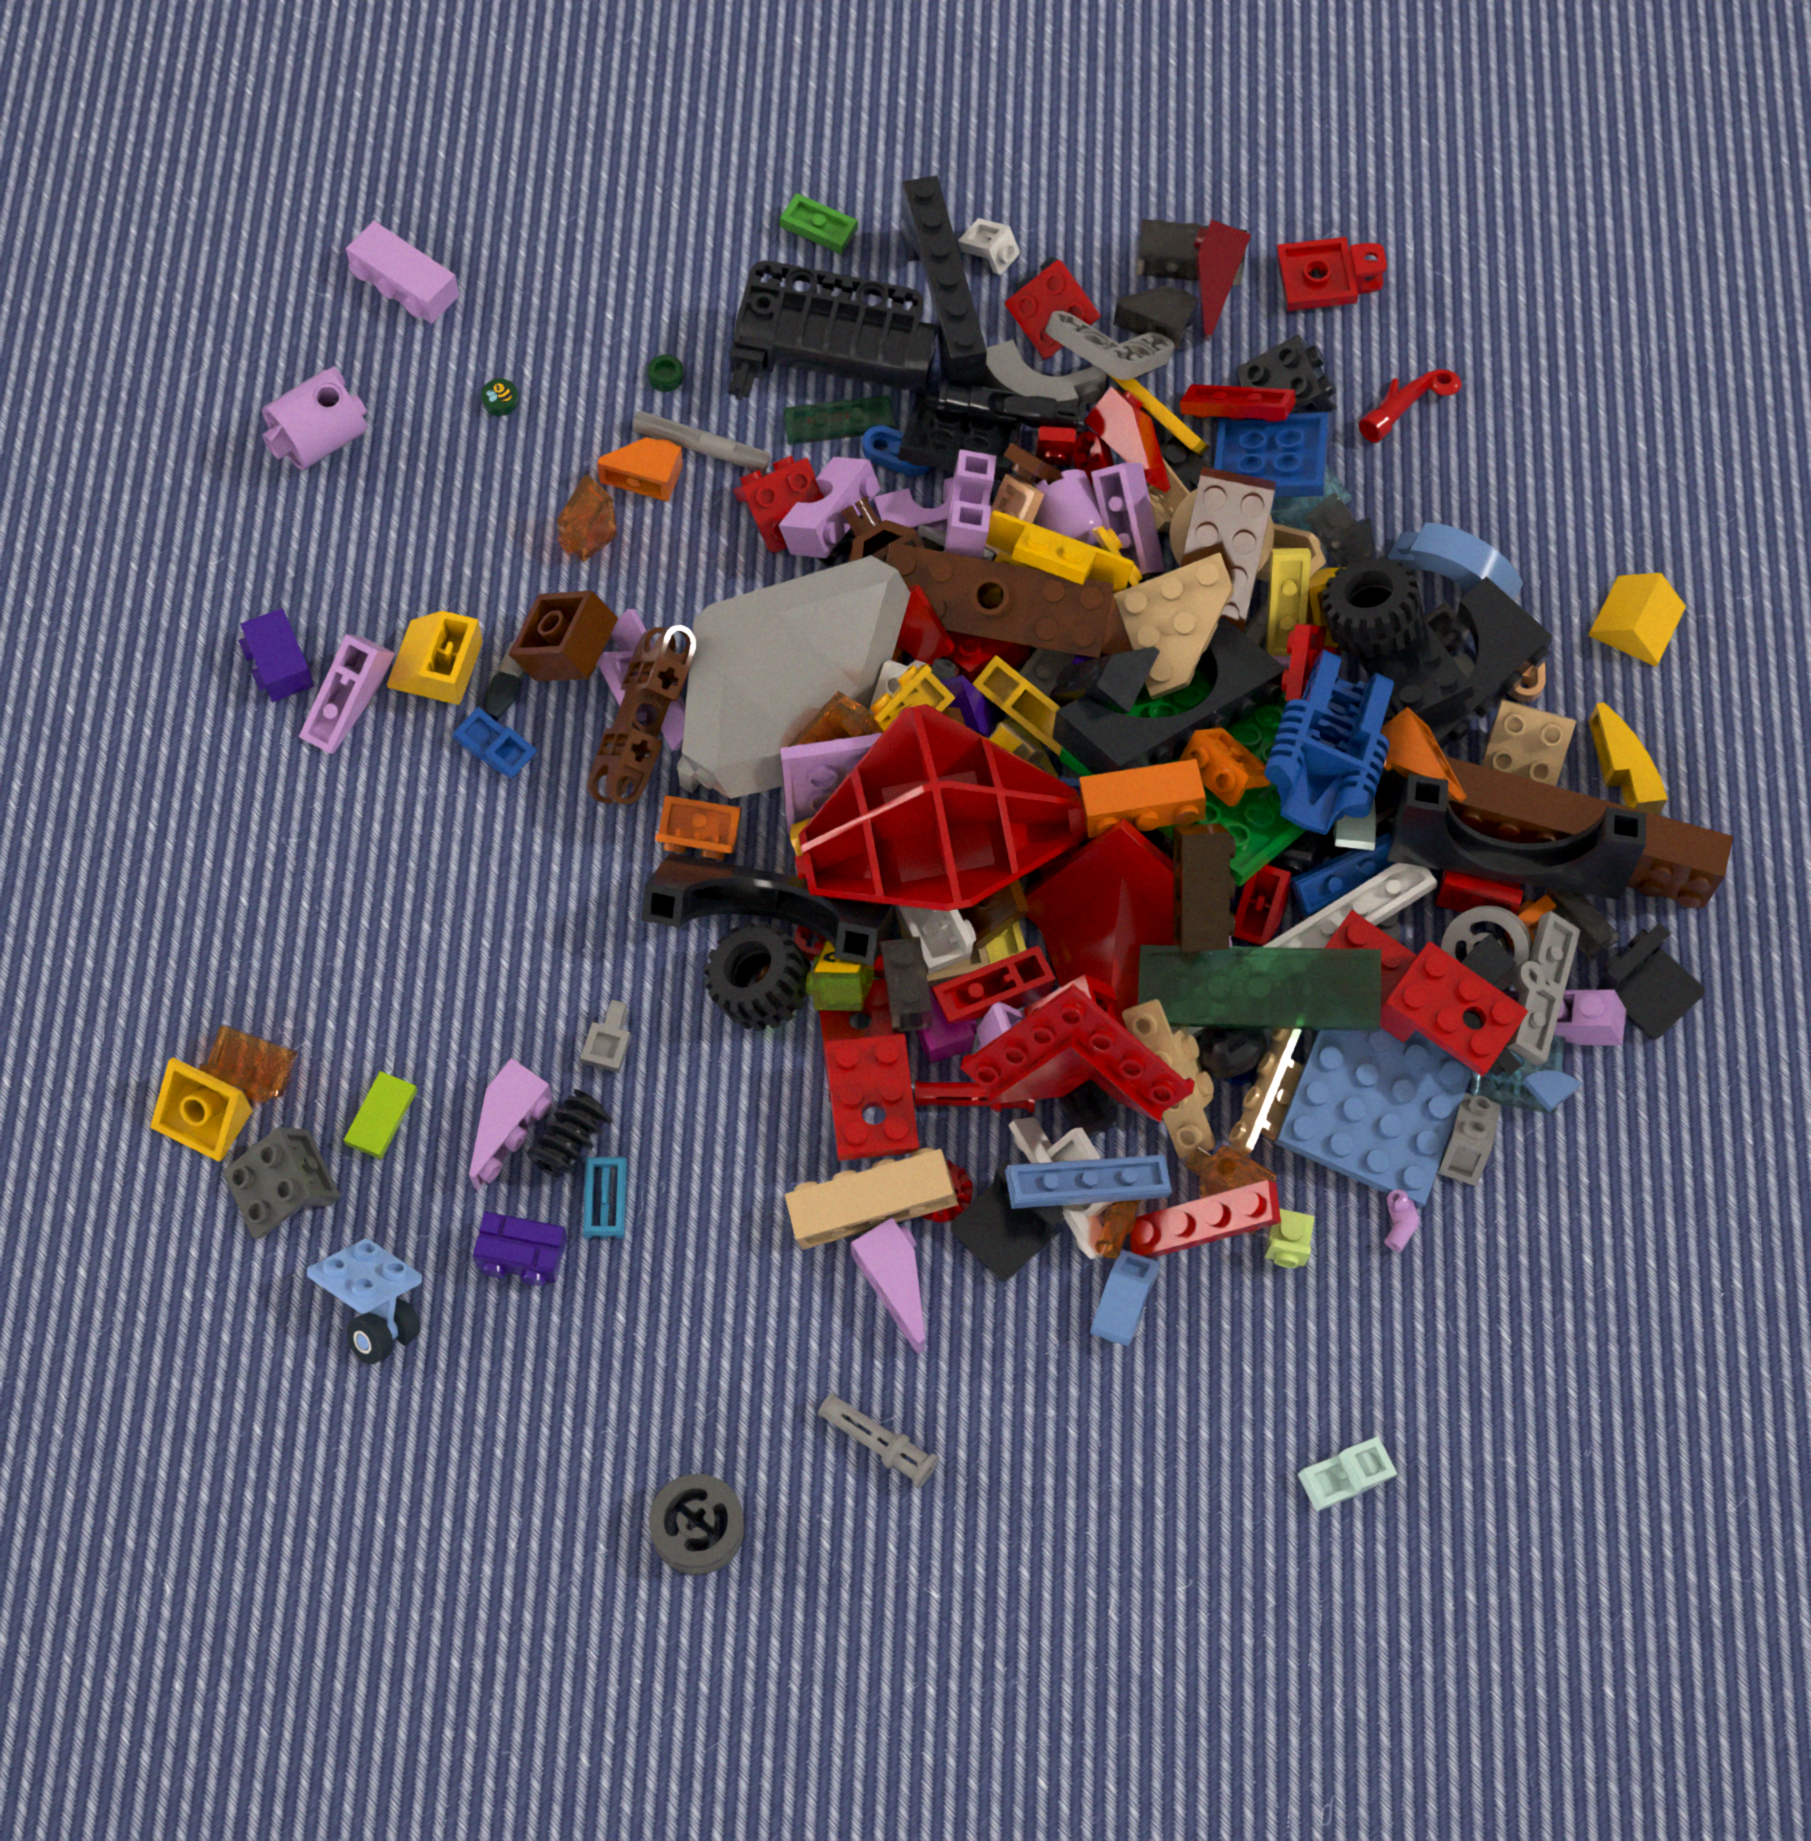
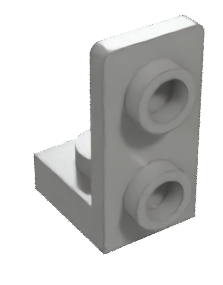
(1470, 1139)

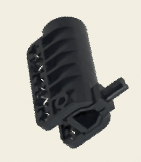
(830, 331)

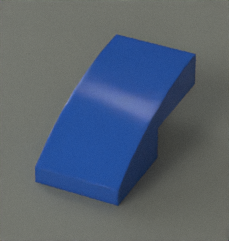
(493, 744)

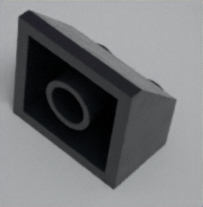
(1107, 680)

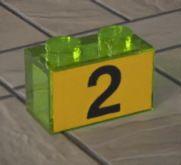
(838, 982)

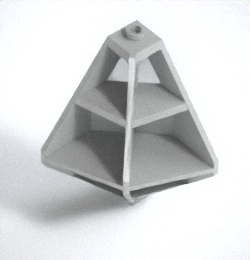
(777, 659)

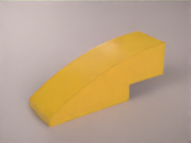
(1019, 700)
(1626, 761)

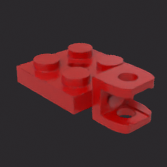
(1343, 271)
(1304, 646)

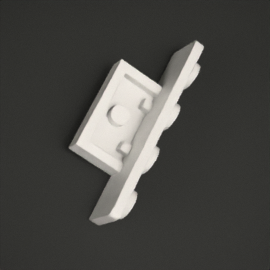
(1071, 1147)

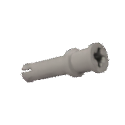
(893, 1455)

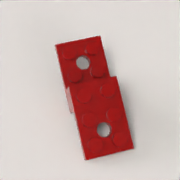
(1431, 995)
(865, 1072)

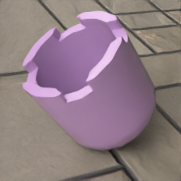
(1069, 507)

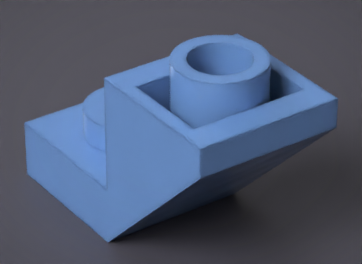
(1124, 1298)

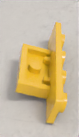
(1057, 552)

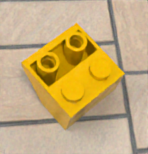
(437, 656)

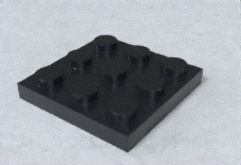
(937, 437)

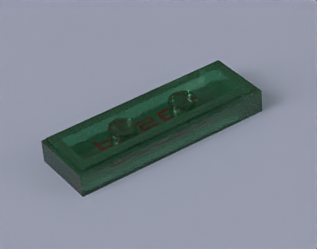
(836, 419)

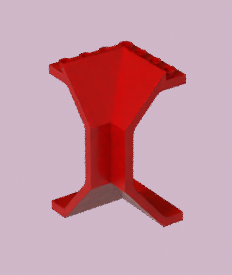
(1093, 921)

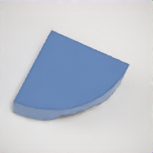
(1551, 1087)

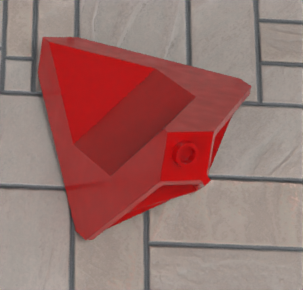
(936, 819)

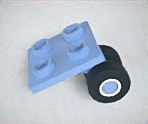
(370, 1282)

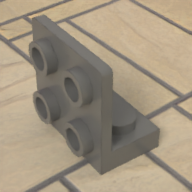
(279, 1179)

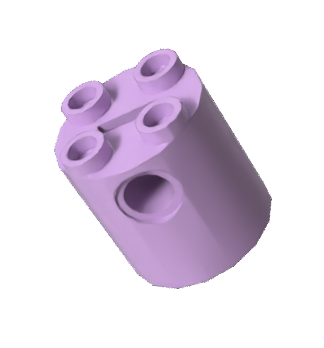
(313, 419)

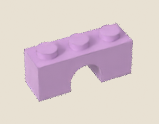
(969, 504)
(902, 509)
(819, 526)

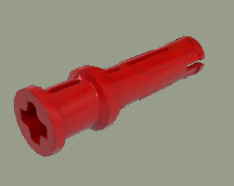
(962, 1095)

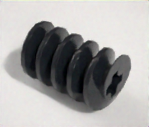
(568, 1134)

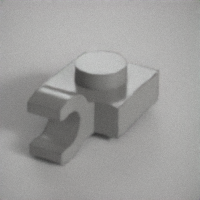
(608, 1043)

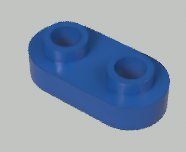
(888, 458)

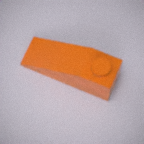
(1417, 751)

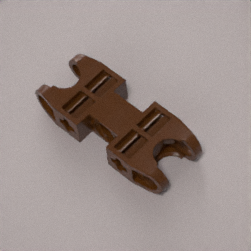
(629, 739)

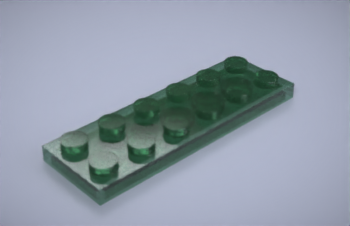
(1264, 987)

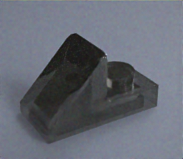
(1340, 532)

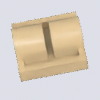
(1528, 742)

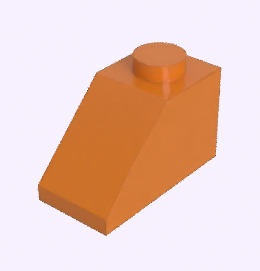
(643, 467)

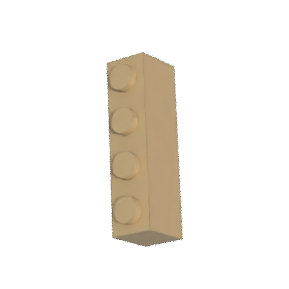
(868, 1198)

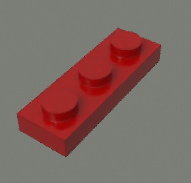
(1238, 402)

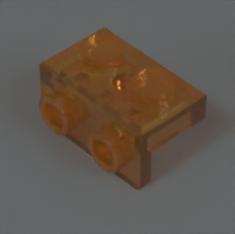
(250, 1063)

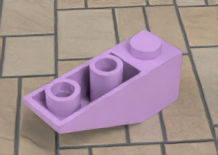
(1589, 1017)
(508, 1110)

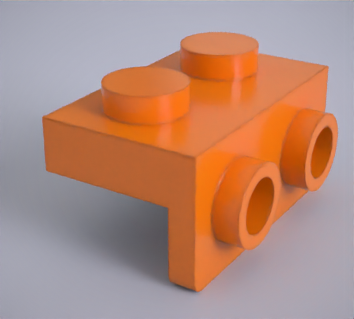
(698, 825)

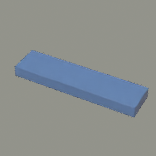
(1088, 1181)

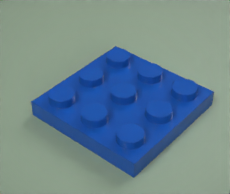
(1280, 451)

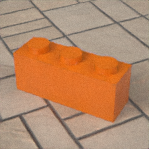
(1143, 797)

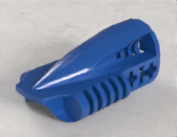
(1330, 748)

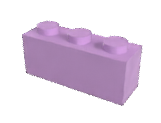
(402, 272)
(1128, 512)

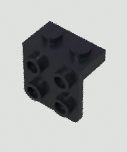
(1293, 367)
(1651, 983)
(1005, 1236)

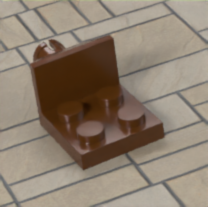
(875, 536)

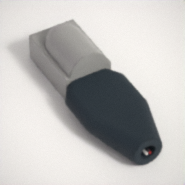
(504, 687)

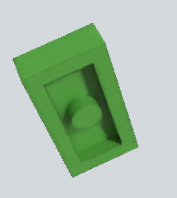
(819, 223)

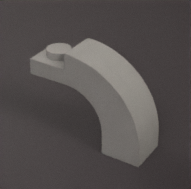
(1010, 373)

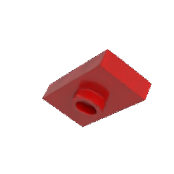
(1056, 445)

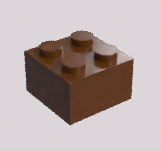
(563, 636)

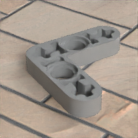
(1118, 360)

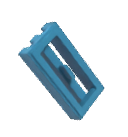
(604, 1229)

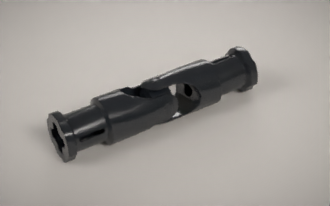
(1030, 411)

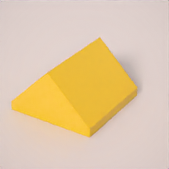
(1639, 616)
(199, 1110)

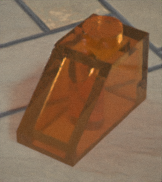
(587, 520)

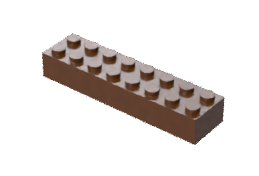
(1678, 857)

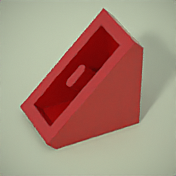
(1262, 905)

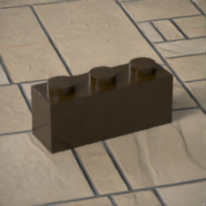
(1202, 887)

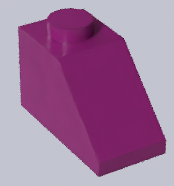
(945, 1040)

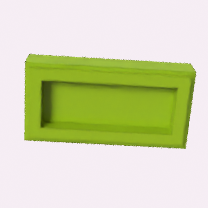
(380, 1115)

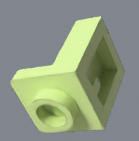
(1290, 1239)

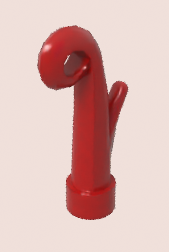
(1379, 421)

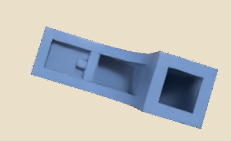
(1456, 556)

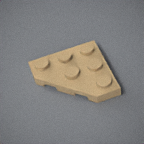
(1176, 617)

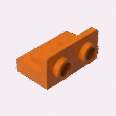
(1225, 764)

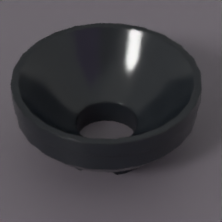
(1230, 1054)

